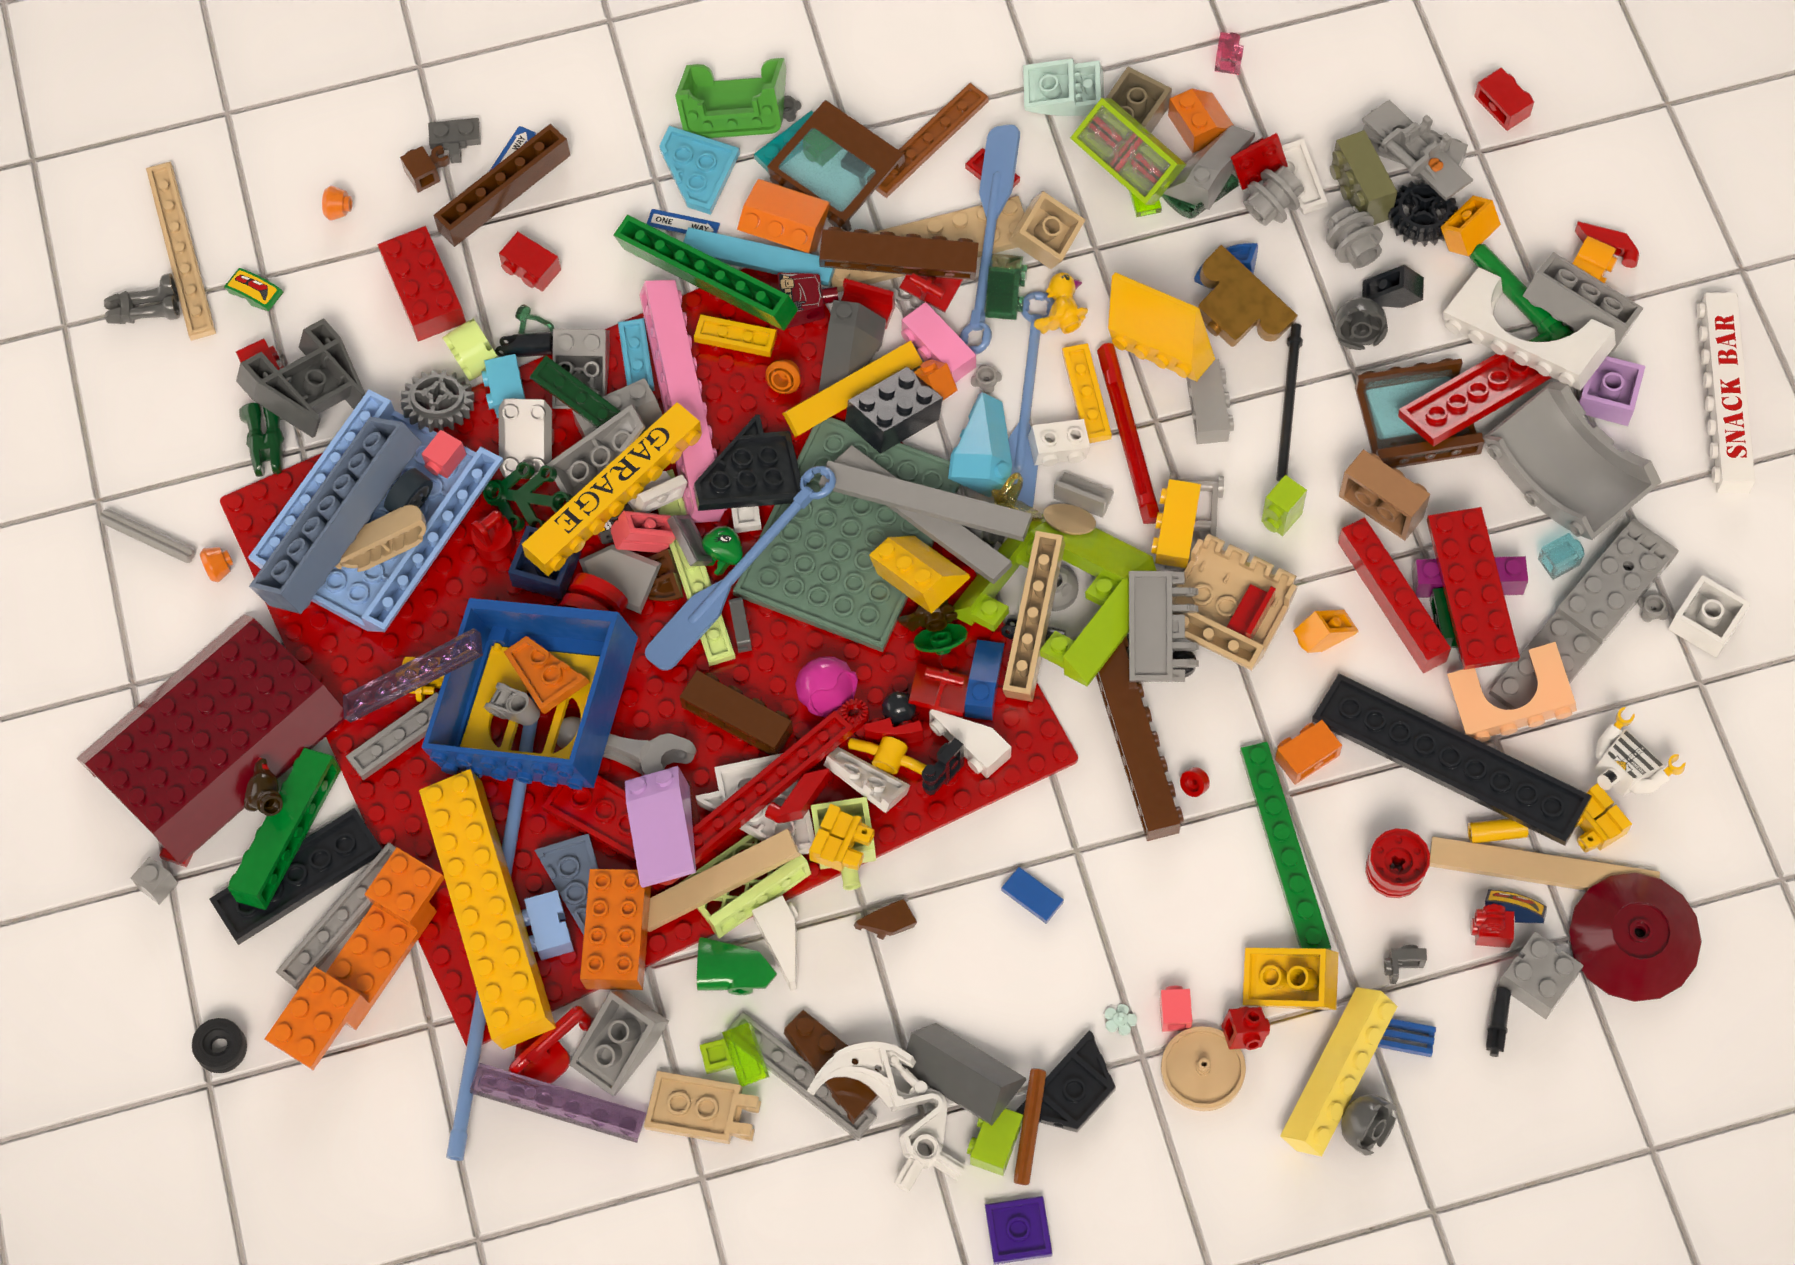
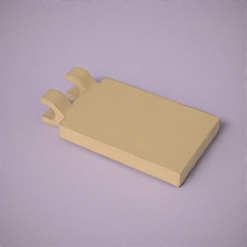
(699, 1108)

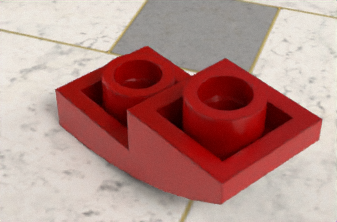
(906, 731)

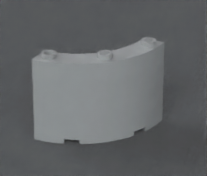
(1568, 464)

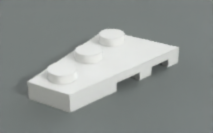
(1301, 165)

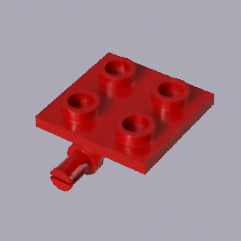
(1256, 158)
(932, 290)
(939, 689)

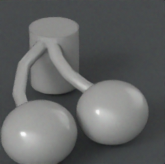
(914, 301)

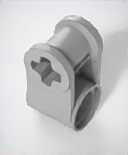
(513, 705)

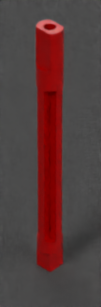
(1128, 433)

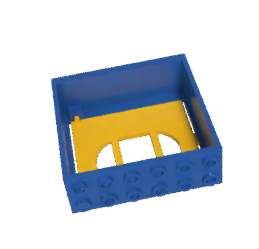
(587, 640)

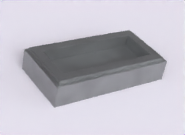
(689, 540)

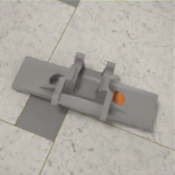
(1432, 162)

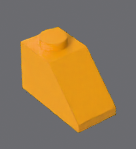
(1324, 630)

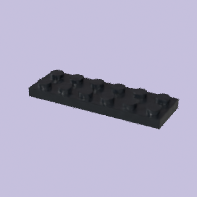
(318, 864)

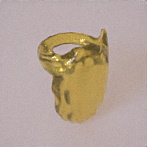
(1008, 496)

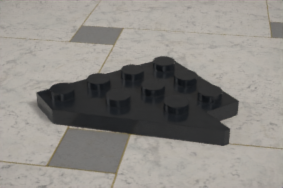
(751, 471)

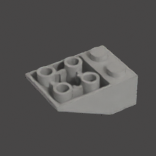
(584, 356)

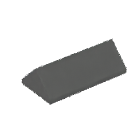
(962, 1072)

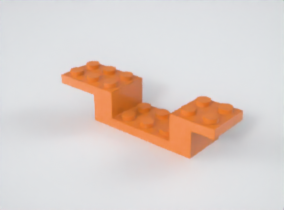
(363, 965)

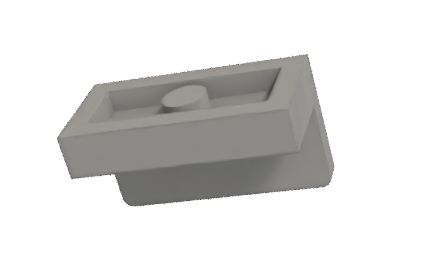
(1083, 494)

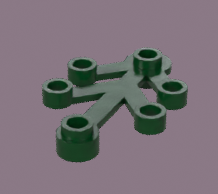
(524, 495)

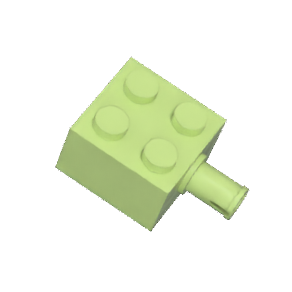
(853, 807)

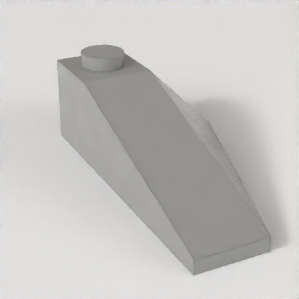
(1210, 168)
(596, 451)

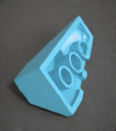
(983, 454)

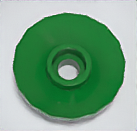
(941, 641)

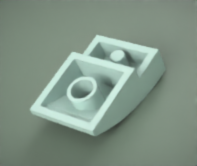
(1063, 87)

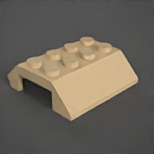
(1221, 584)

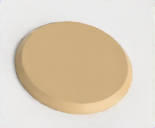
(1069, 519)

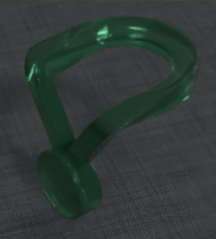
(523, 314)

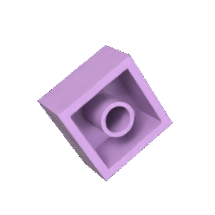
(1612, 391)

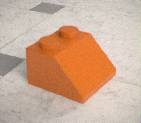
(1198, 118)

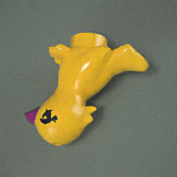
(1064, 311)

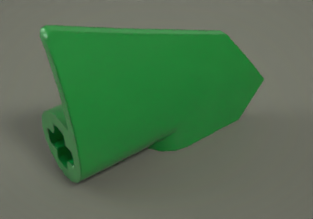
(731, 968)

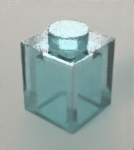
(1561, 555)

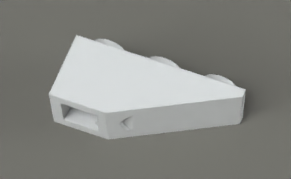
(982, 744)

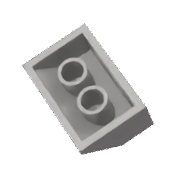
(637, 394)

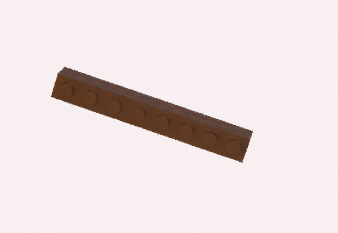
(1138, 747)

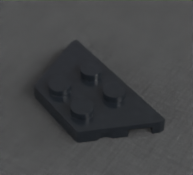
(1075, 1087)

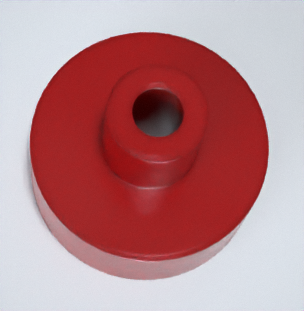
(1194, 782)

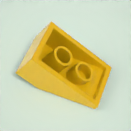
(1291, 978)

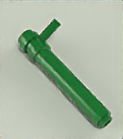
(1547, 327)

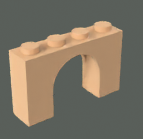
(1551, 699)

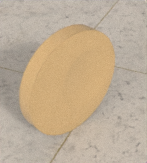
(1202, 1069)

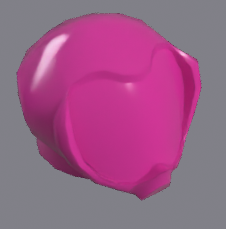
(825, 685)

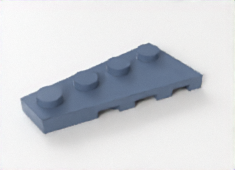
(569, 869)

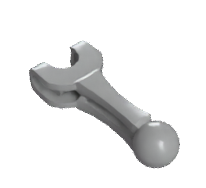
(639, 755)

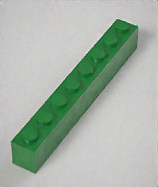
(706, 272)

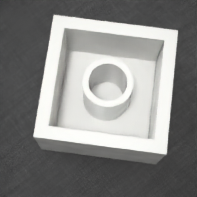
(1709, 616)

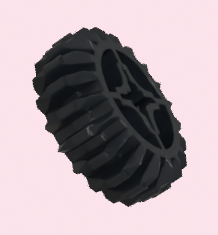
(1422, 222)

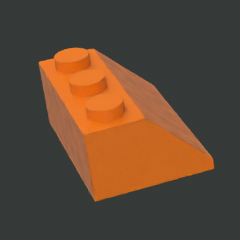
(784, 216)

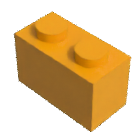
(1470, 225)

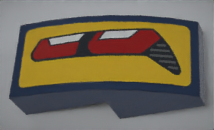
(1524, 908)

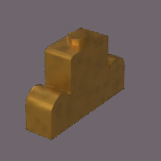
(1240, 301)

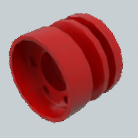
(1403, 849)

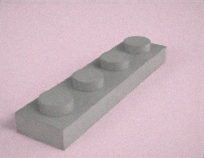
(393, 739)

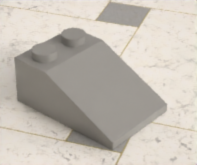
(618, 1041)

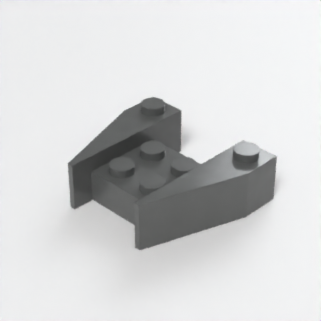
(307, 384)

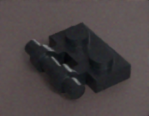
(949, 762)

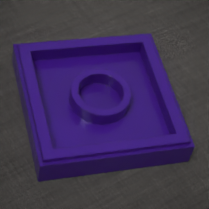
(1018, 1230)

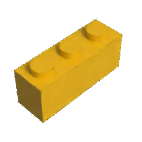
(1176, 523)

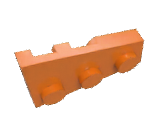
(543, 674)

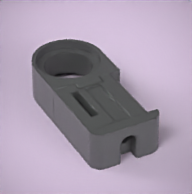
(740, 625)

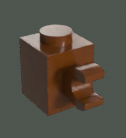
(423, 168)

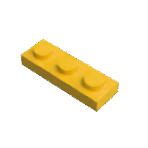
(735, 335)

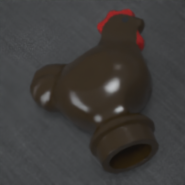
(263, 791)

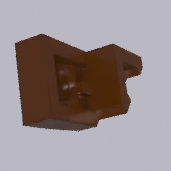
(888, 920)

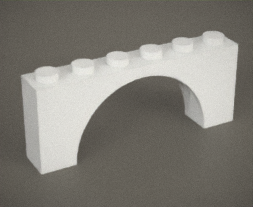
(1567, 359)

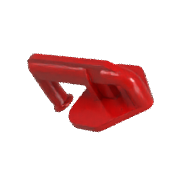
(543, 1055)

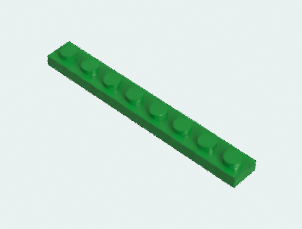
(1284, 847)

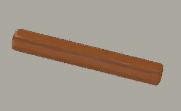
(1029, 1126)

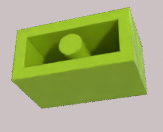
(1283, 505)
(995, 1142)

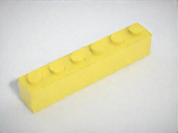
(1338, 1071)

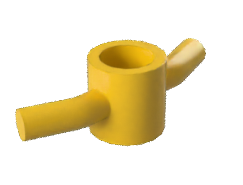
(888, 754)

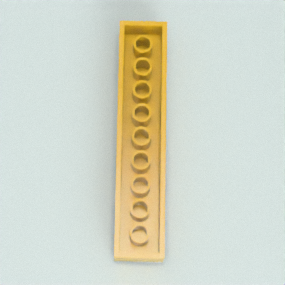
(487, 910)

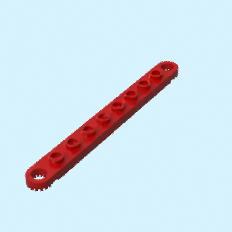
(776, 778)

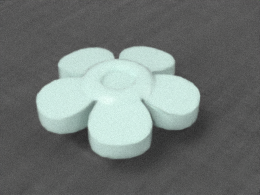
(1120, 1019)

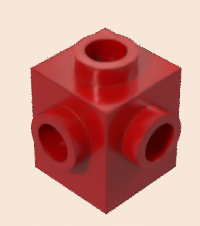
(1245, 1028)

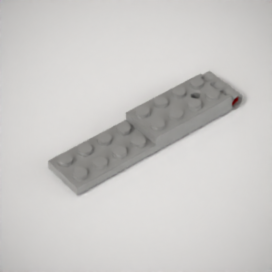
(1591, 609)

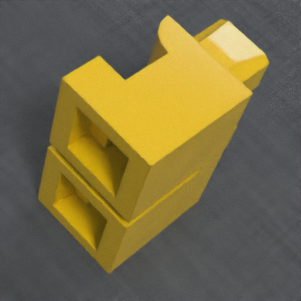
(1601, 822)
(836, 840)

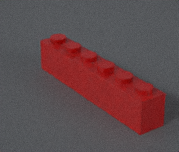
(1394, 595)

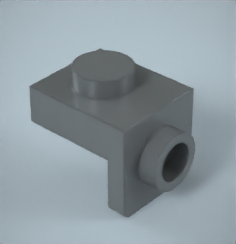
(1405, 957)

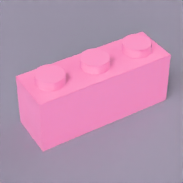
(937, 341)

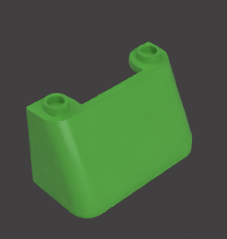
(732, 106)

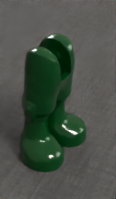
(263, 446)

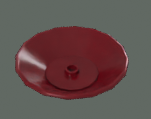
(1617, 958)

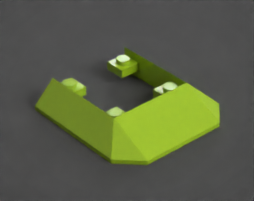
(1092, 552)

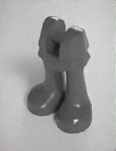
(122, 305)

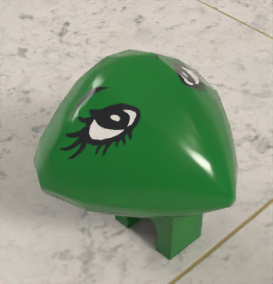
(722, 545)

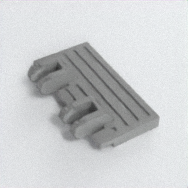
(1154, 626)

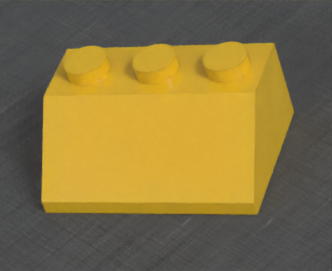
(917, 570)

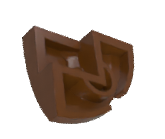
(667, 582)

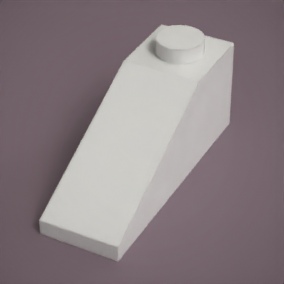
(779, 931)

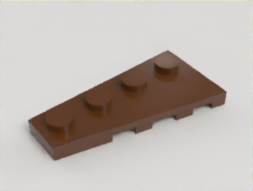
(816, 1047)

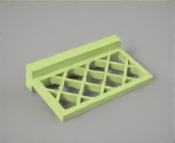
(760, 893)

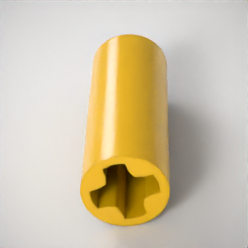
(1496, 830)

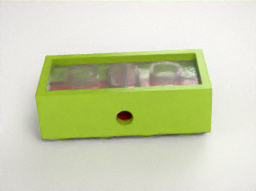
(1128, 151)

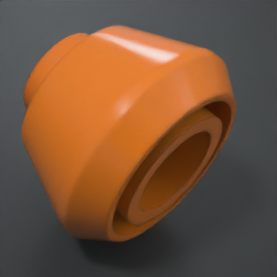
(336, 203)
(783, 376)
(216, 563)

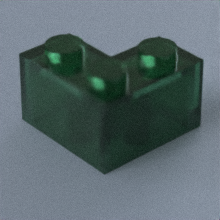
(1003, 289)

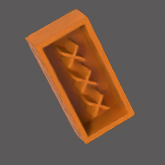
(615, 930)

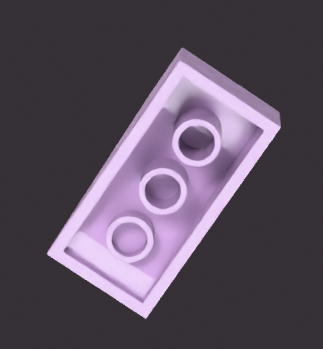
(661, 825)

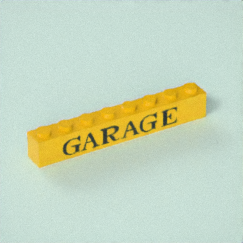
(612, 489)

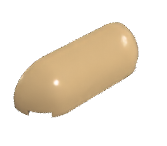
(385, 538)

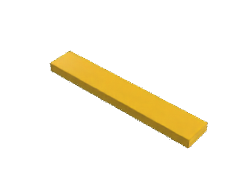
(836, 397)

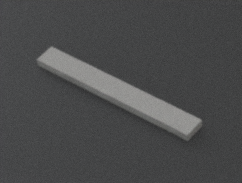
(929, 501)
(949, 535)

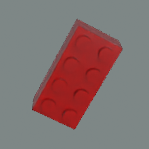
(421, 283)

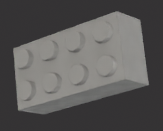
(1579, 297)

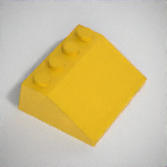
(1158, 328)

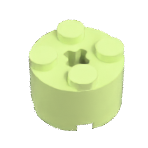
(470, 348)

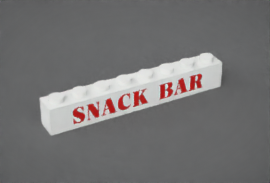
(1726, 393)

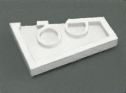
(867, 779)

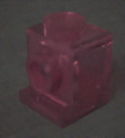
(1229, 53)

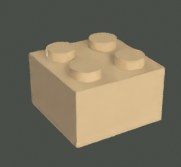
(1047, 230)

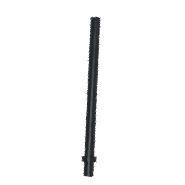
(1294, 343)

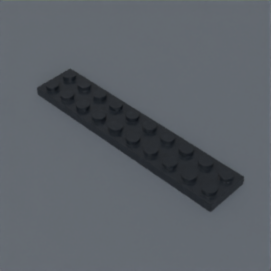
(1452, 759)

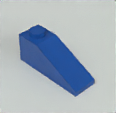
(984, 680)

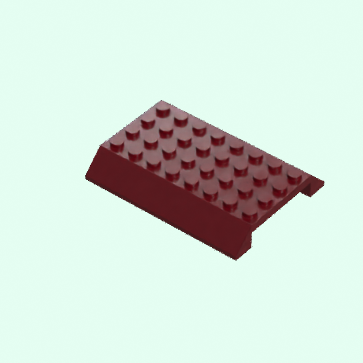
(196, 739)

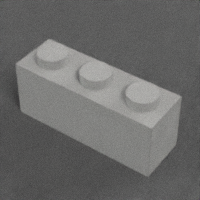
(1210, 406)

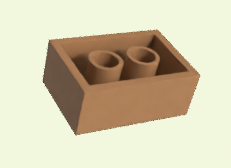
(1384, 494)

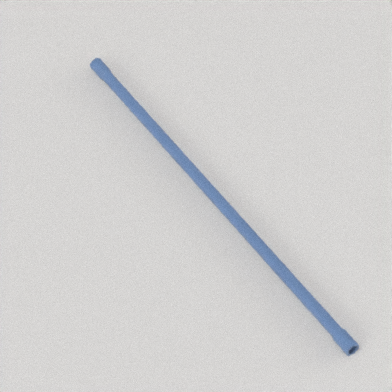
(459, 1134)

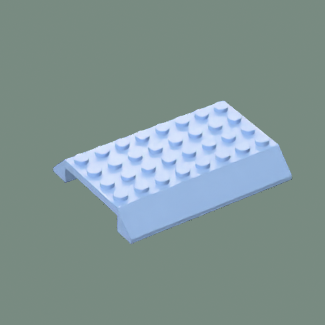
(378, 594)

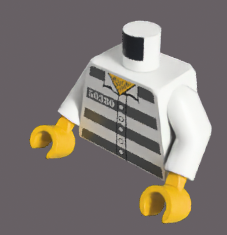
(1628, 764)

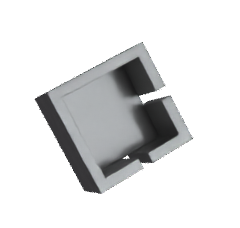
(1540, 975)

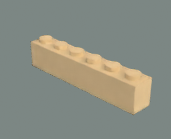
(1034, 616)

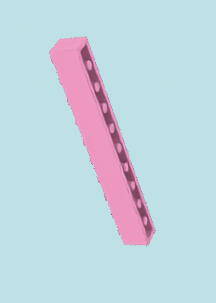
(678, 381)

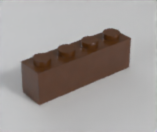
(736, 713)

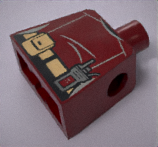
(807, 296)

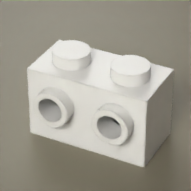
(1059, 442)

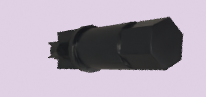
(1498, 1021)

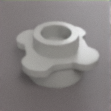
(986, 372)
(1653, 601)

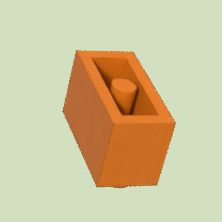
(1307, 751)

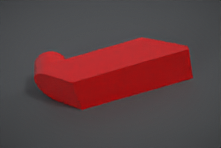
(1619, 240)
(800, 798)

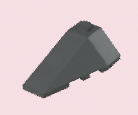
(851, 340)

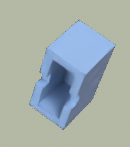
(549, 934)

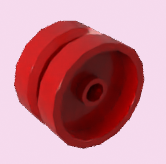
(594, 594)

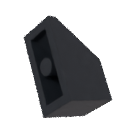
(1395, 287)

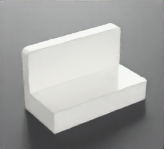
(659, 493)

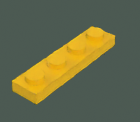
(1086, 392)

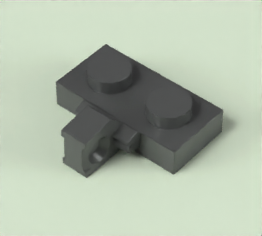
(454, 136)

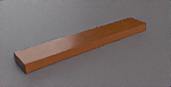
(935, 134)

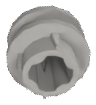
(1274, 195)
(1354, 237)

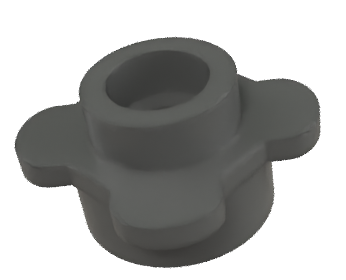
(793, 105)

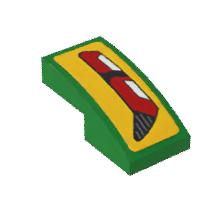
(254, 289)

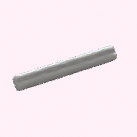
(147, 535)

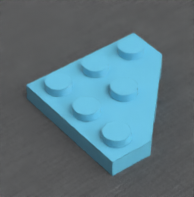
(698, 166)

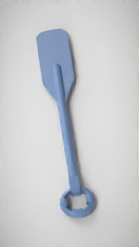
(994, 192)
(1018, 441)
(706, 606)

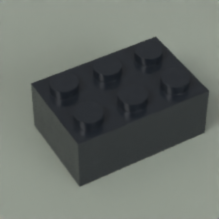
(893, 410)

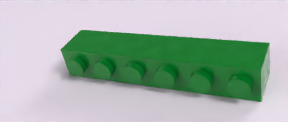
(283, 833)

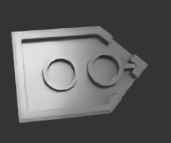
(624, 570)

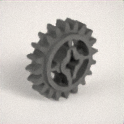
(437, 400)

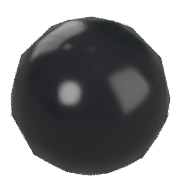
(897, 707)

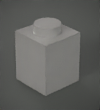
(154, 880)

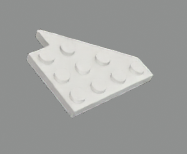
(736, 775)

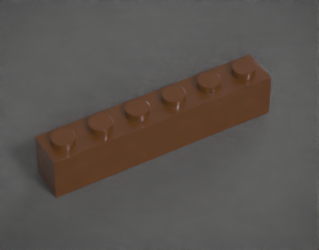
(502, 185)
(898, 254)

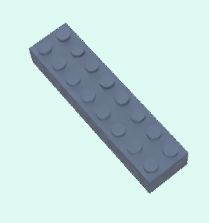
(335, 514)

